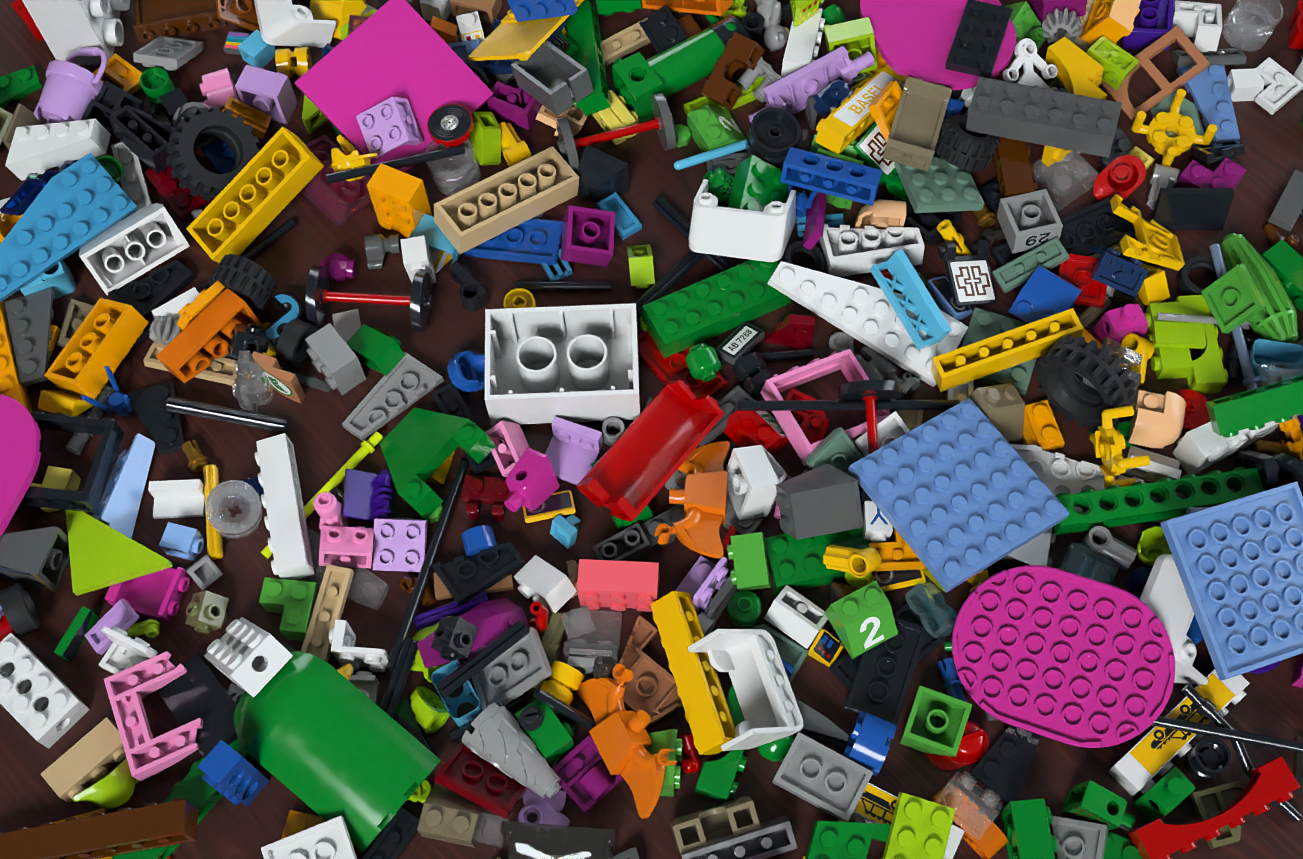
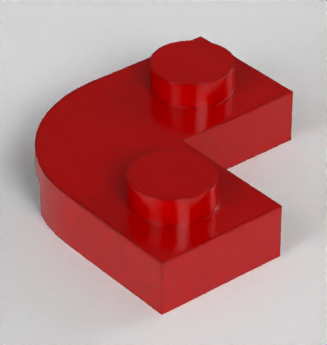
(813, 422)

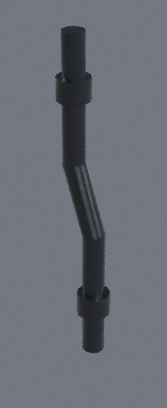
(1207, 708)

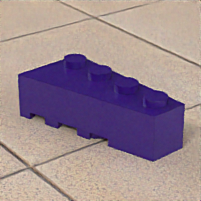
(1150, 24)

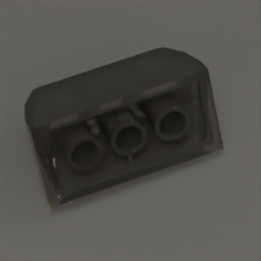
(557, 841)

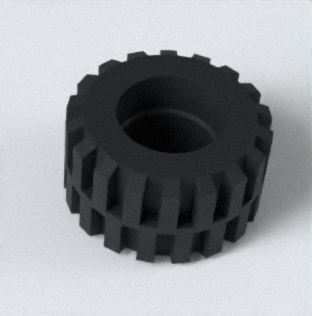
(963, 147)
(245, 280)

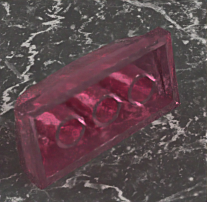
(337, 200)

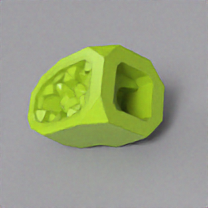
(428, 709)

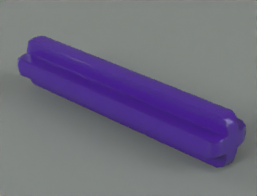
(451, 609)

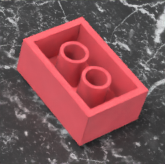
(618, 584)

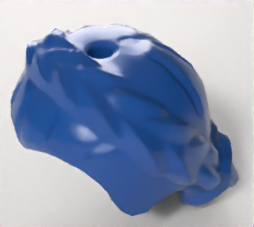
(467, 371)

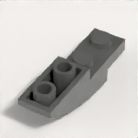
(638, 539)

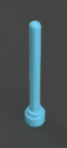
(709, 155)

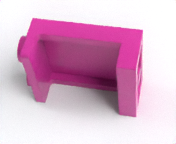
(153, 594)

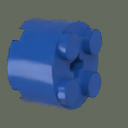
(870, 742)

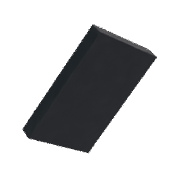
(1193, 208)

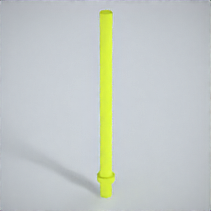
(361, 453)

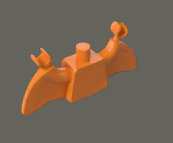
(703, 501)
(623, 738)

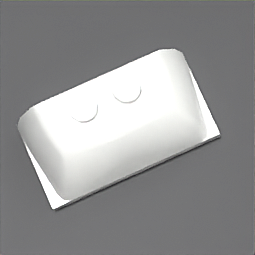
(133, 247)

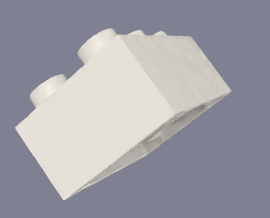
(79, 24)
(562, 363)

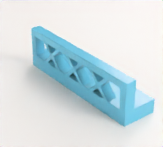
(915, 299)

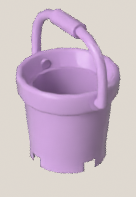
(69, 88)

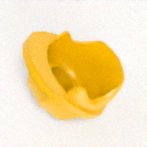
(344, 162)

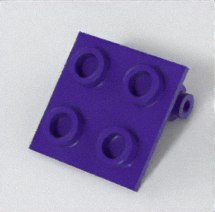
(368, 495)

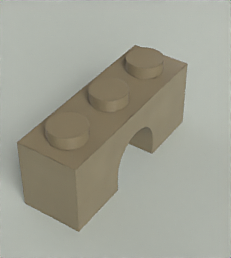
(726, 818)

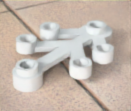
(1027, 59)

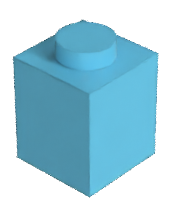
(256, 51)

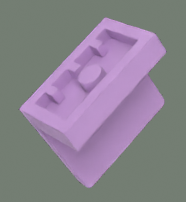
(389, 126)
(573, 449)
(703, 581)

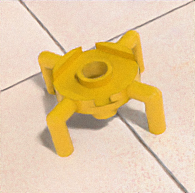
(1176, 123)
(1109, 445)

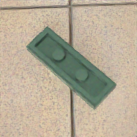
(1021, 269)

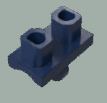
(832, 96)

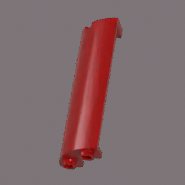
(650, 450)

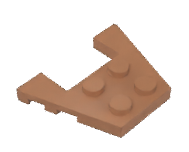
(651, 685)

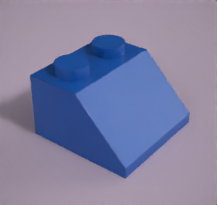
(1044, 296)

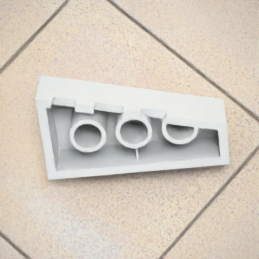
(802, 44)
(50, 145)
(857, 250)
(1204, 448)

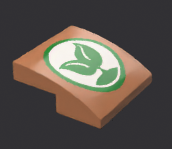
(280, 380)

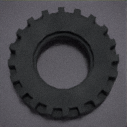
(1070, 394)

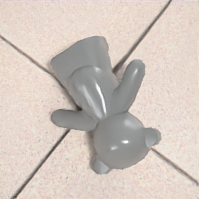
(775, 34)

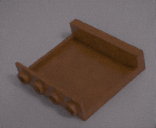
(174, 18)

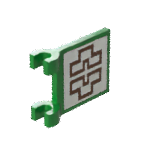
(871, 149)

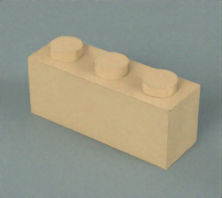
(86, 761)

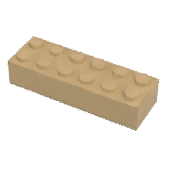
(506, 199)

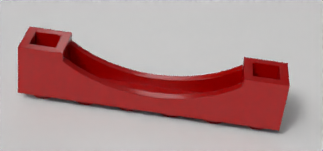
(1267, 783)

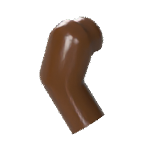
(1274, 236)
(408, 584)

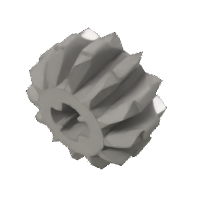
(1061, 25)
(164, 329)

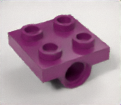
(585, 775)

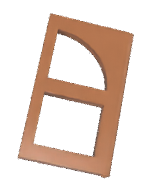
(1167, 88)

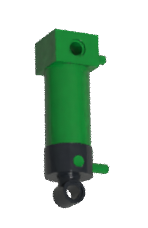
(680, 64)

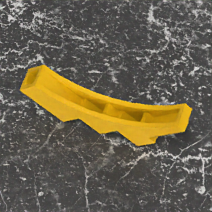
(1079, 76)

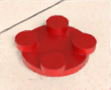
(1195, 410)

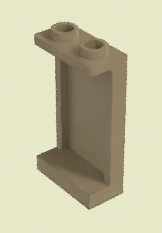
(917, 123)

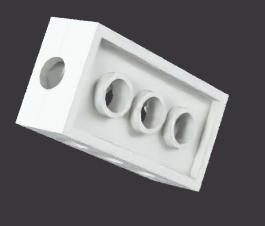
(247, 655)
(36, 694)

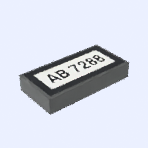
(739, 343)

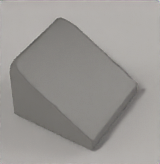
(204, 571)

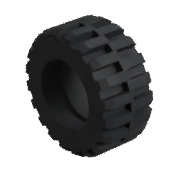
(216, 124)

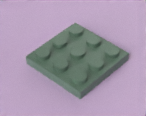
(940, 188)
(988, 324)

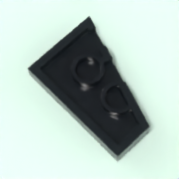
(154, 289)
(162, 425)
(474, 574)
(1007, 763)

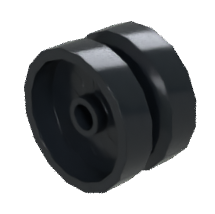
(772, 135)

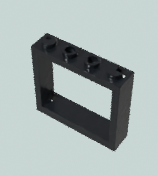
(100, 471)

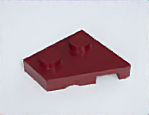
(793, 331)

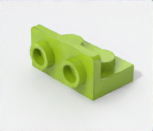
(1115, 60)

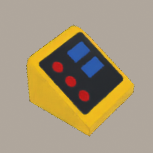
(825, 648)

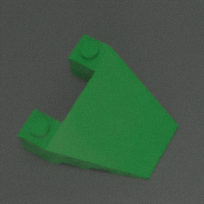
(422, 445)

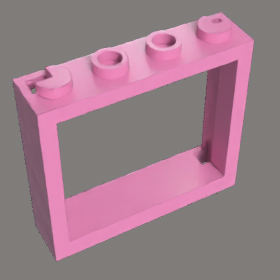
(814, 369)

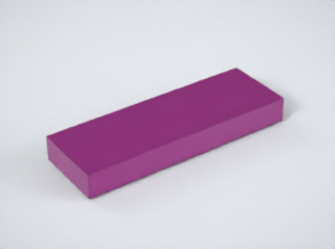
(815, 221)

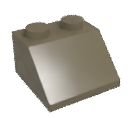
(1002, 408)
(449, 817)

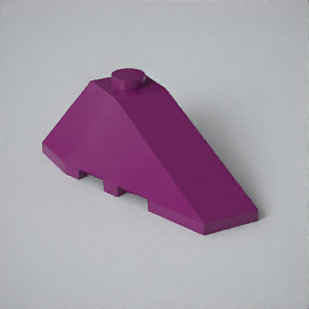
(489, 617)

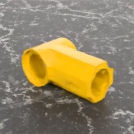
(512, 147)
(1143, 347)
(851, 561)

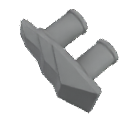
(763, 70)

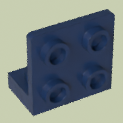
(1118, 270)

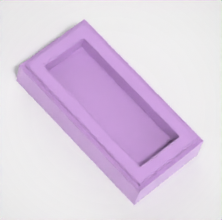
(121, 616)

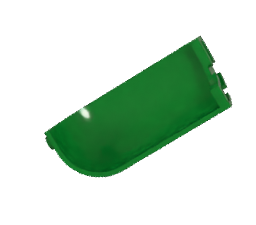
(332, 746)

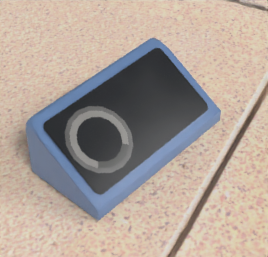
(943, 297)

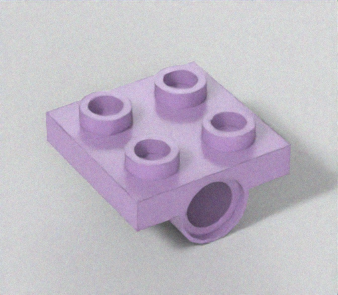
(399, 544)

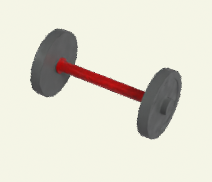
(662, 122)

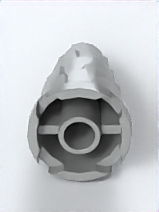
(510, 749)

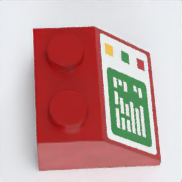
(754, 429)

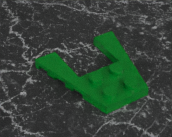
(844, 839)

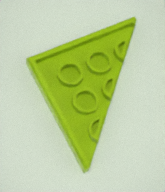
(104, 555)

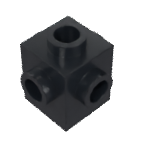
(248, 338)
(454, 638)

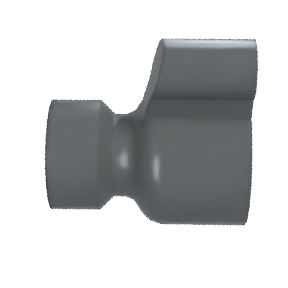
(377, 246)

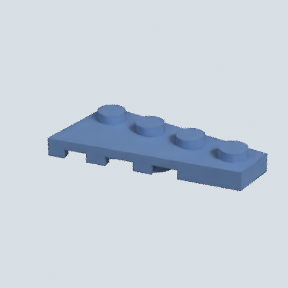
(1213, 100)

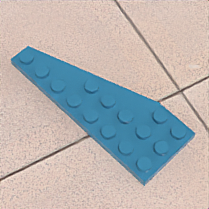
(61, 220)

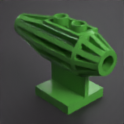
(1251, 294)

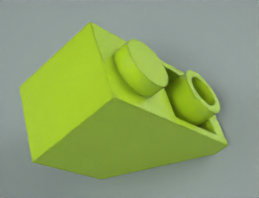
(486, 138)

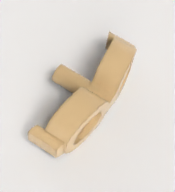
(573, 573)

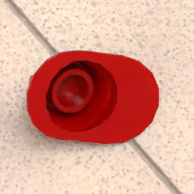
(1119, 178)
(971, 749)

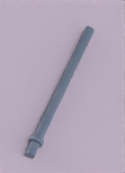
(1250, 380)

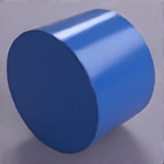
(478, 539)

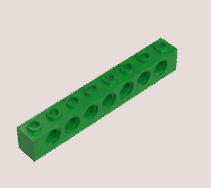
(1243, 480)

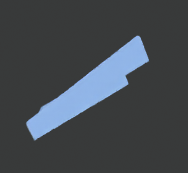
(126, 486)

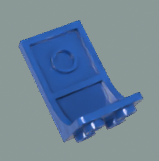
(539, 9)

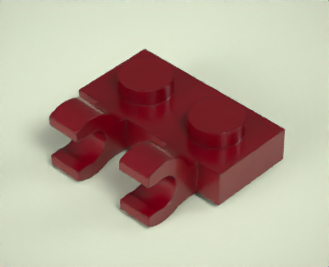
(485, 491)

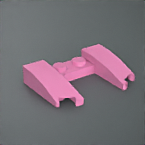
(143, 752)

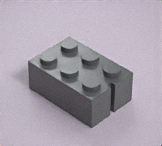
(552, 78)

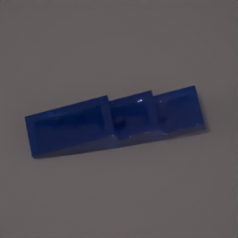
(29, 191)

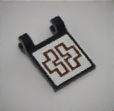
(969, 275)

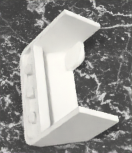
(291, 25)
(740, 231)
(1169, 602)
(758, 682)

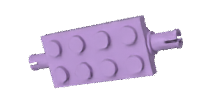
(793, 90)

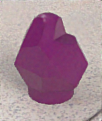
(339, 267)

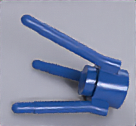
(802, 201)
(117, 402)

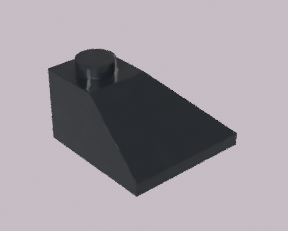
(601, 175)

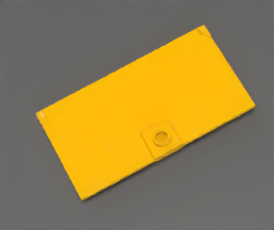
(516, 38)

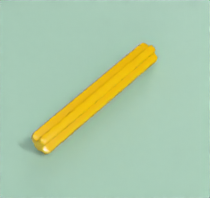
(214, 540)

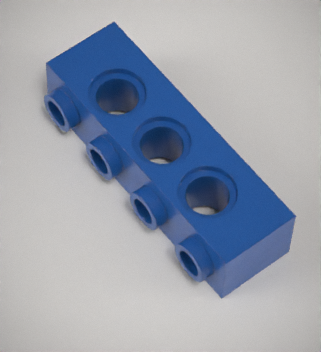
(831, 176)
(232, 775)

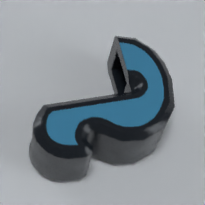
(292, 309)

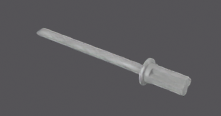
(1193, 318)

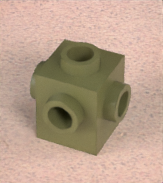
(206, 611)

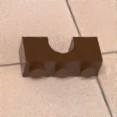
(738, 53)

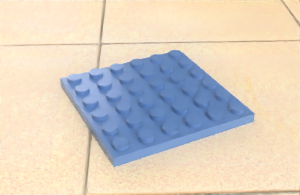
(958, 493)
(1244, 577)

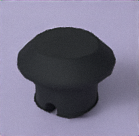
(531, 718)

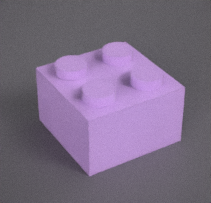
(267, 92)

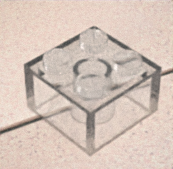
(1065, 179)

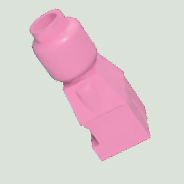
(330, 510)

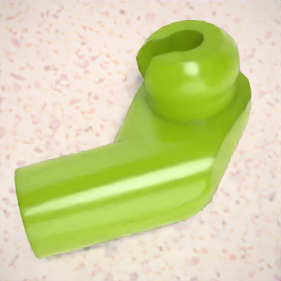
(149, 627)

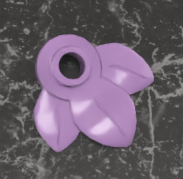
(546, 809)

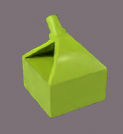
(855, 36)

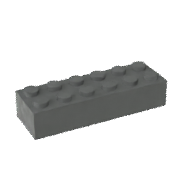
(1043, 116)

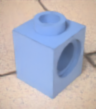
(182, 541)

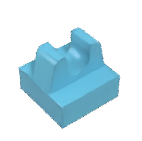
(565, 529)

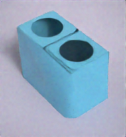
(434, 236)
(57, 278)
(1275, 351)
(454, 703)

